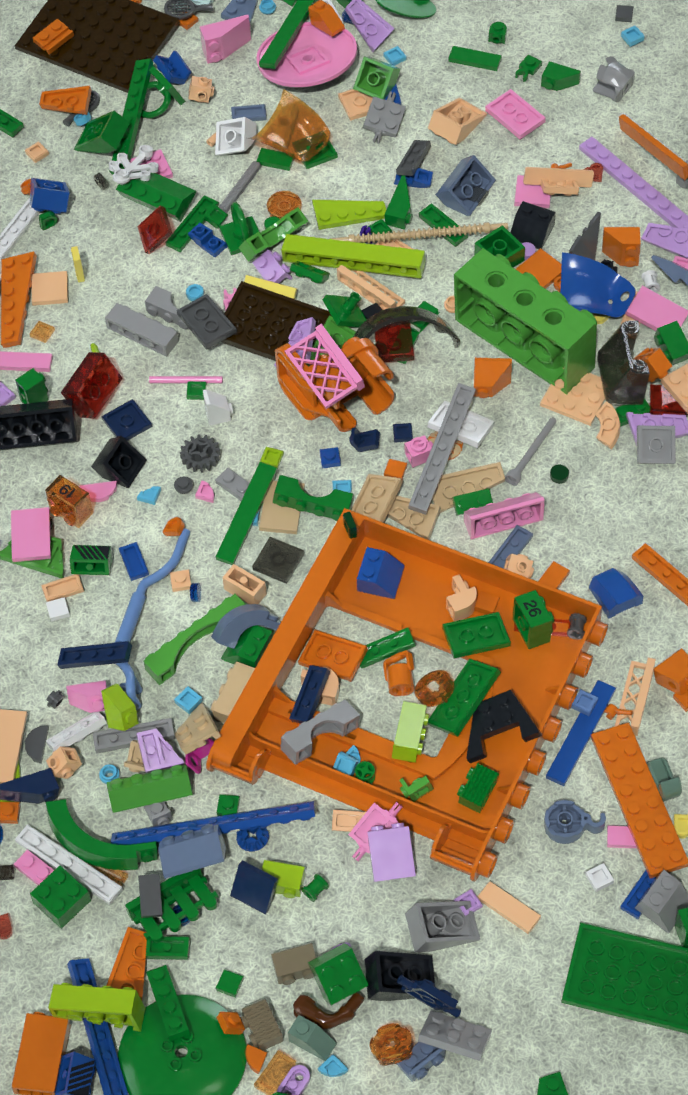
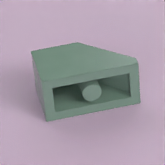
(311, 1038)

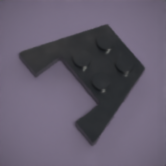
(495, 717)

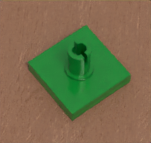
(345, 309)

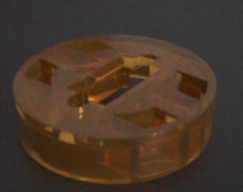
(434, 698)

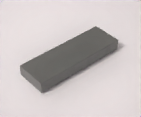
(413, 157)

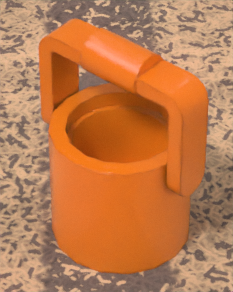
(399, 675)

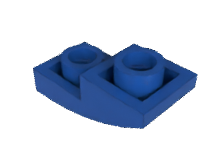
(206, 240)

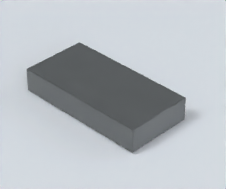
(150, 895)

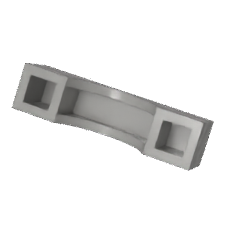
(160, 304)
(338, 719)

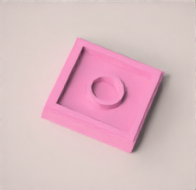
(531, 194)

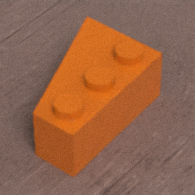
(656, 361)

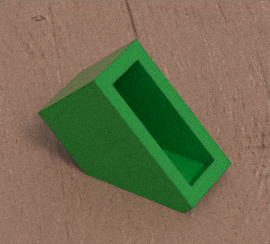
(559, 77)

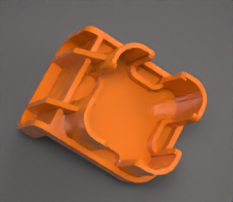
(365, 360)

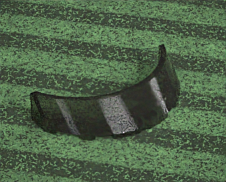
(403, 315)

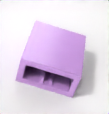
(391, 852)

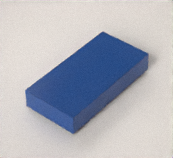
(133, 561)

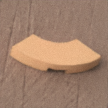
(609, 426)

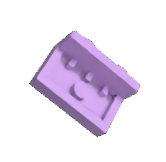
(271, 267)

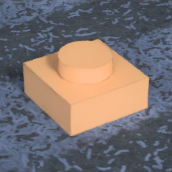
(180, 580)

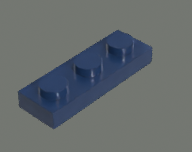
(309, 694)

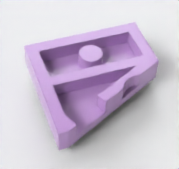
(156, 752)

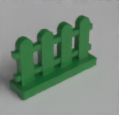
(175, 890)

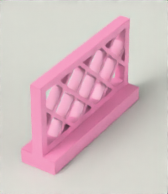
(340, 362)

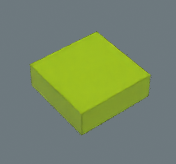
(272, 456)

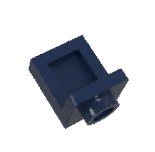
(365, 440)

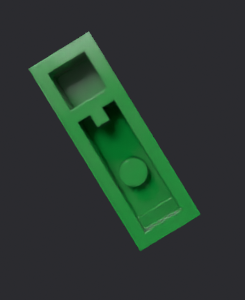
(398, 211)

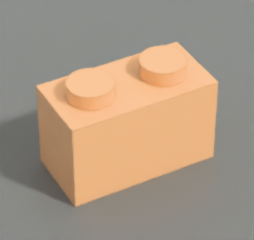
(244, 585)

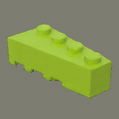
(97, 1005)

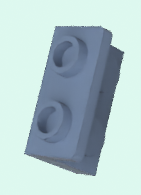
(422, 1059)

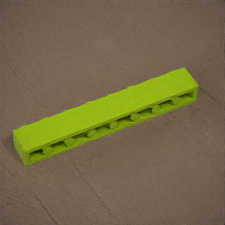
(354, 256)

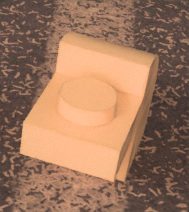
(463, 601)
(331, 690)

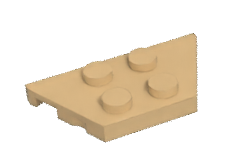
(196, 730)

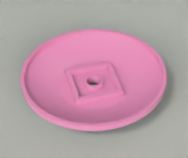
(325, 54)

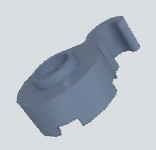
(577, 821)

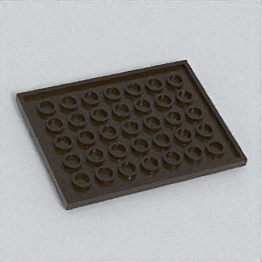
(105, 38)

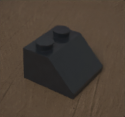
(533, 224)
(119, 462)

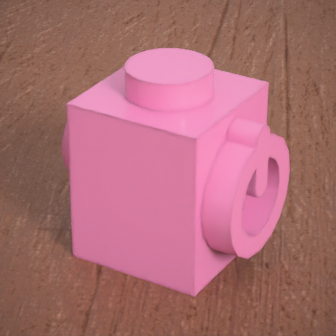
(418, 450)

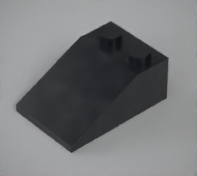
(384, 969)

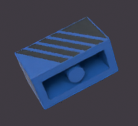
(75, 1074)

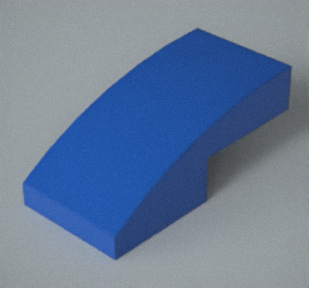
(421, 179)

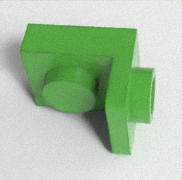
(418, 788)

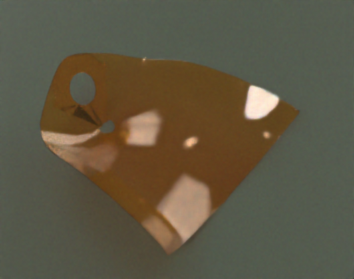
(294, 128)

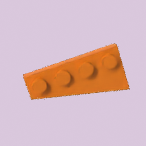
(130, 962)

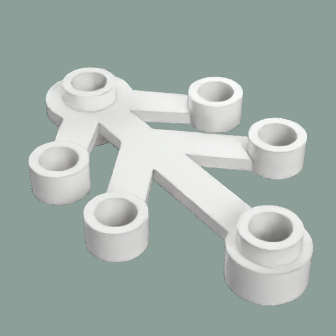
(123, 176)

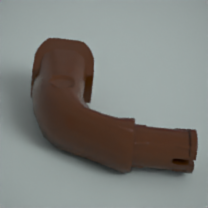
(307, 1008)

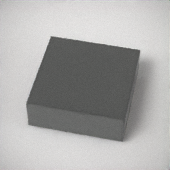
(624, 13)

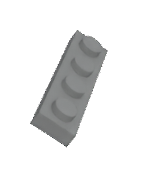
(116, 739)

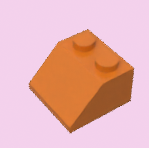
(622, 245)

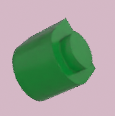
(497, 33)

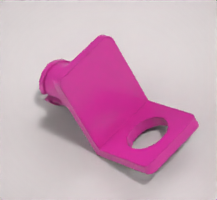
(197, 755)

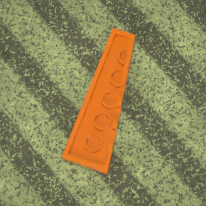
(15, 286)

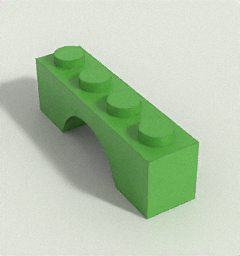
(273, 235)

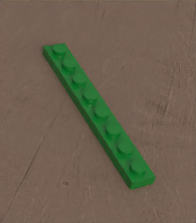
(134, 106)

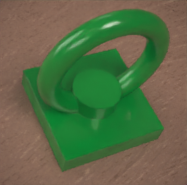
(166, 90)
(238, 230)

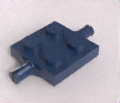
(430, 995)

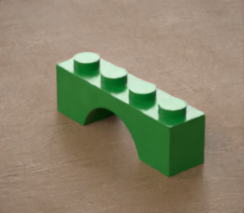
(290, 494)

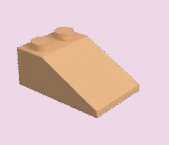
(456, 120)

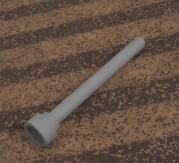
(514, 476)

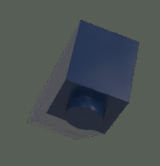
(31, 788)

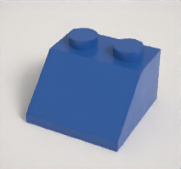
(49, 195)
(379, 573)

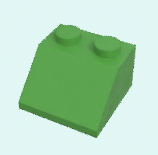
(376, 77)

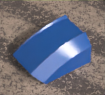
(615, 592)

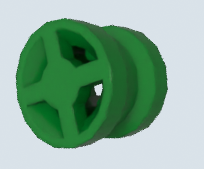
(363, 769)

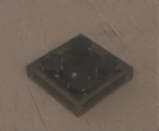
(278, 560)

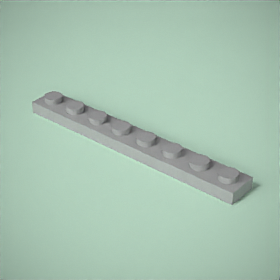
(441, 449)

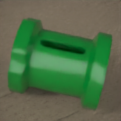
(315, 887)

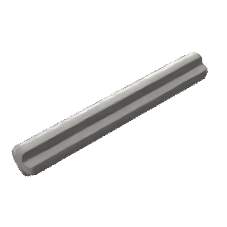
(240, 186)

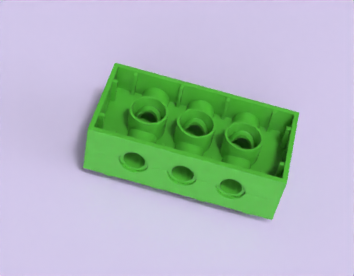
(525, 319)

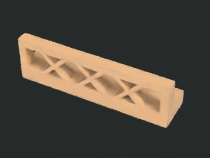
(367, 290)
(642, 694)

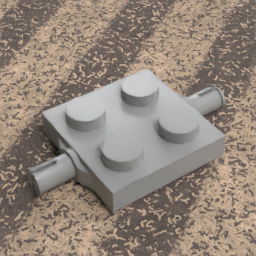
(384, 117)

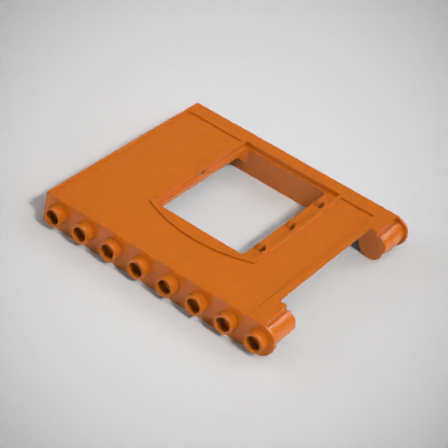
(536, 676)

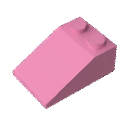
(224, 37)

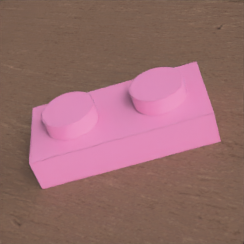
(33, 867)

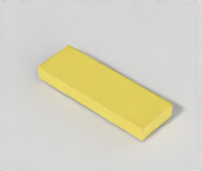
(272, 286)

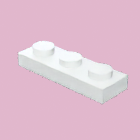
(77, 731)

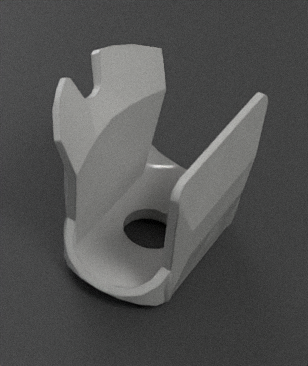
(613, 80)

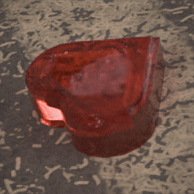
(598, 171)
(5, 927)

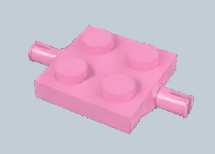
(373, 817)

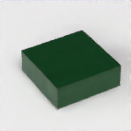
(349, 525)

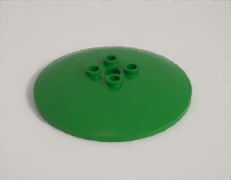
(213, 1058)

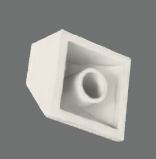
(233, 135)

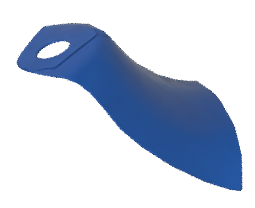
(591, 284)

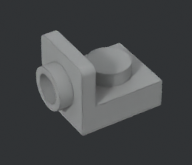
(158, 814)

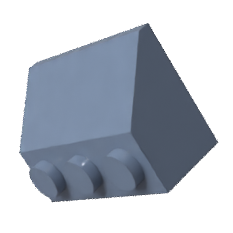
(462, 180)
(191, 850)

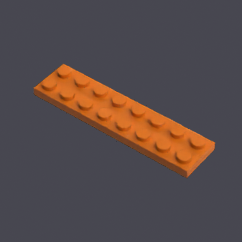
(639, 800)

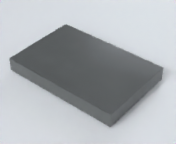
(206, 321)

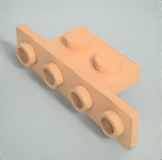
(558, 180)

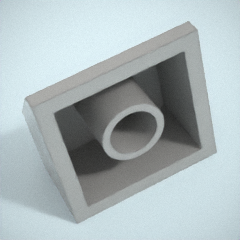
(663, 901)

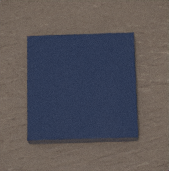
(127, 420)
(254, 887)

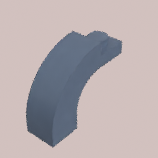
(239, 619)

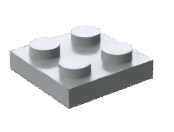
(656, 445)

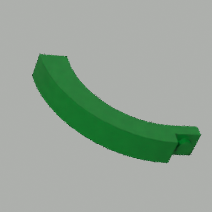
(91, 849)

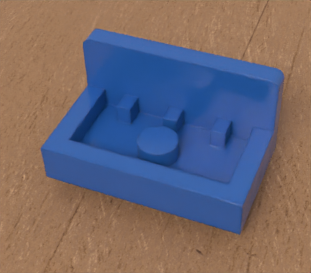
(173, 68)

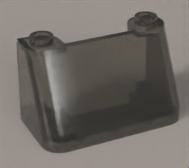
(621, 377)

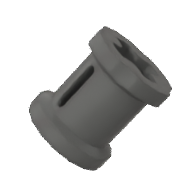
(576, 626)

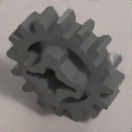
(197, 453)

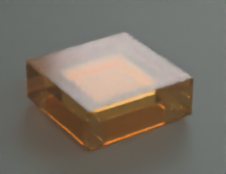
(42, 331)

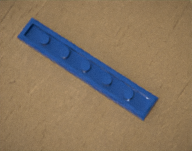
(579, 736)

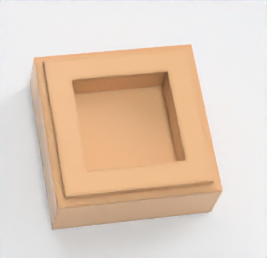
(37, 152)

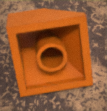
(491, 376)

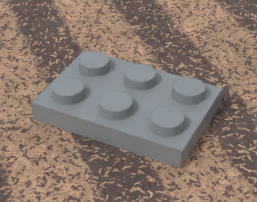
(455, 1035)

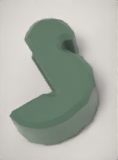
(666, 783)

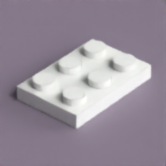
(473, 429)

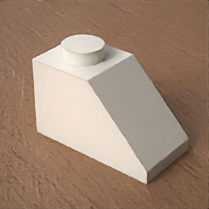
(217, 407)

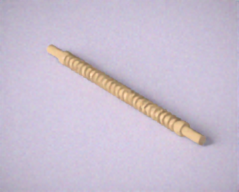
(486, 228)

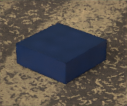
(402, 432)

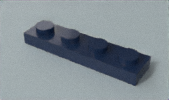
(94, 655)

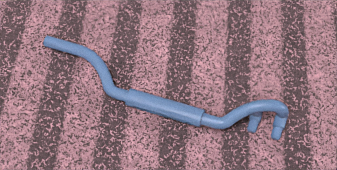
(133, 612)

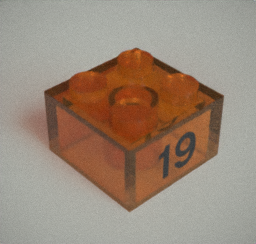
(69, 501)

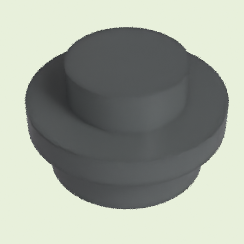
(183, 485)
(54, 699)

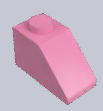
(87, 696)

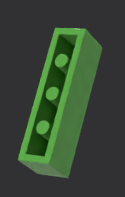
(149, 788)

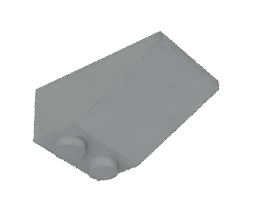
(441, 925)

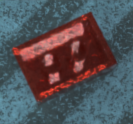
(92, 384)

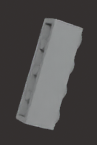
(142, 329)

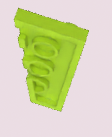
(346, 212)

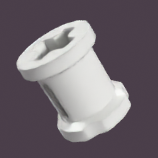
(651, 281)

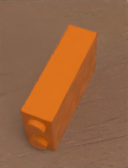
(40, 1054)

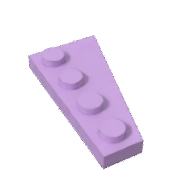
(667, 238)

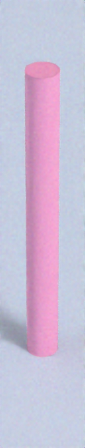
(184, 379)

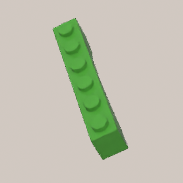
(164, 661)

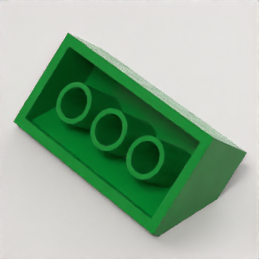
(157, 192)

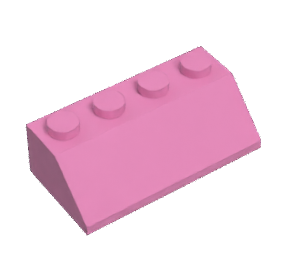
(504, 515)

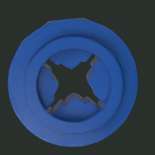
(252, 844)

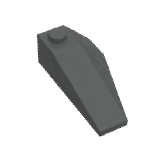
(587, 243)

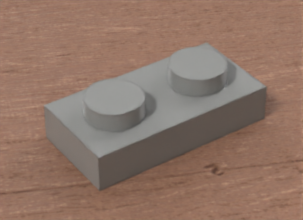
(232, 483)

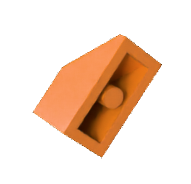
(325, 18)

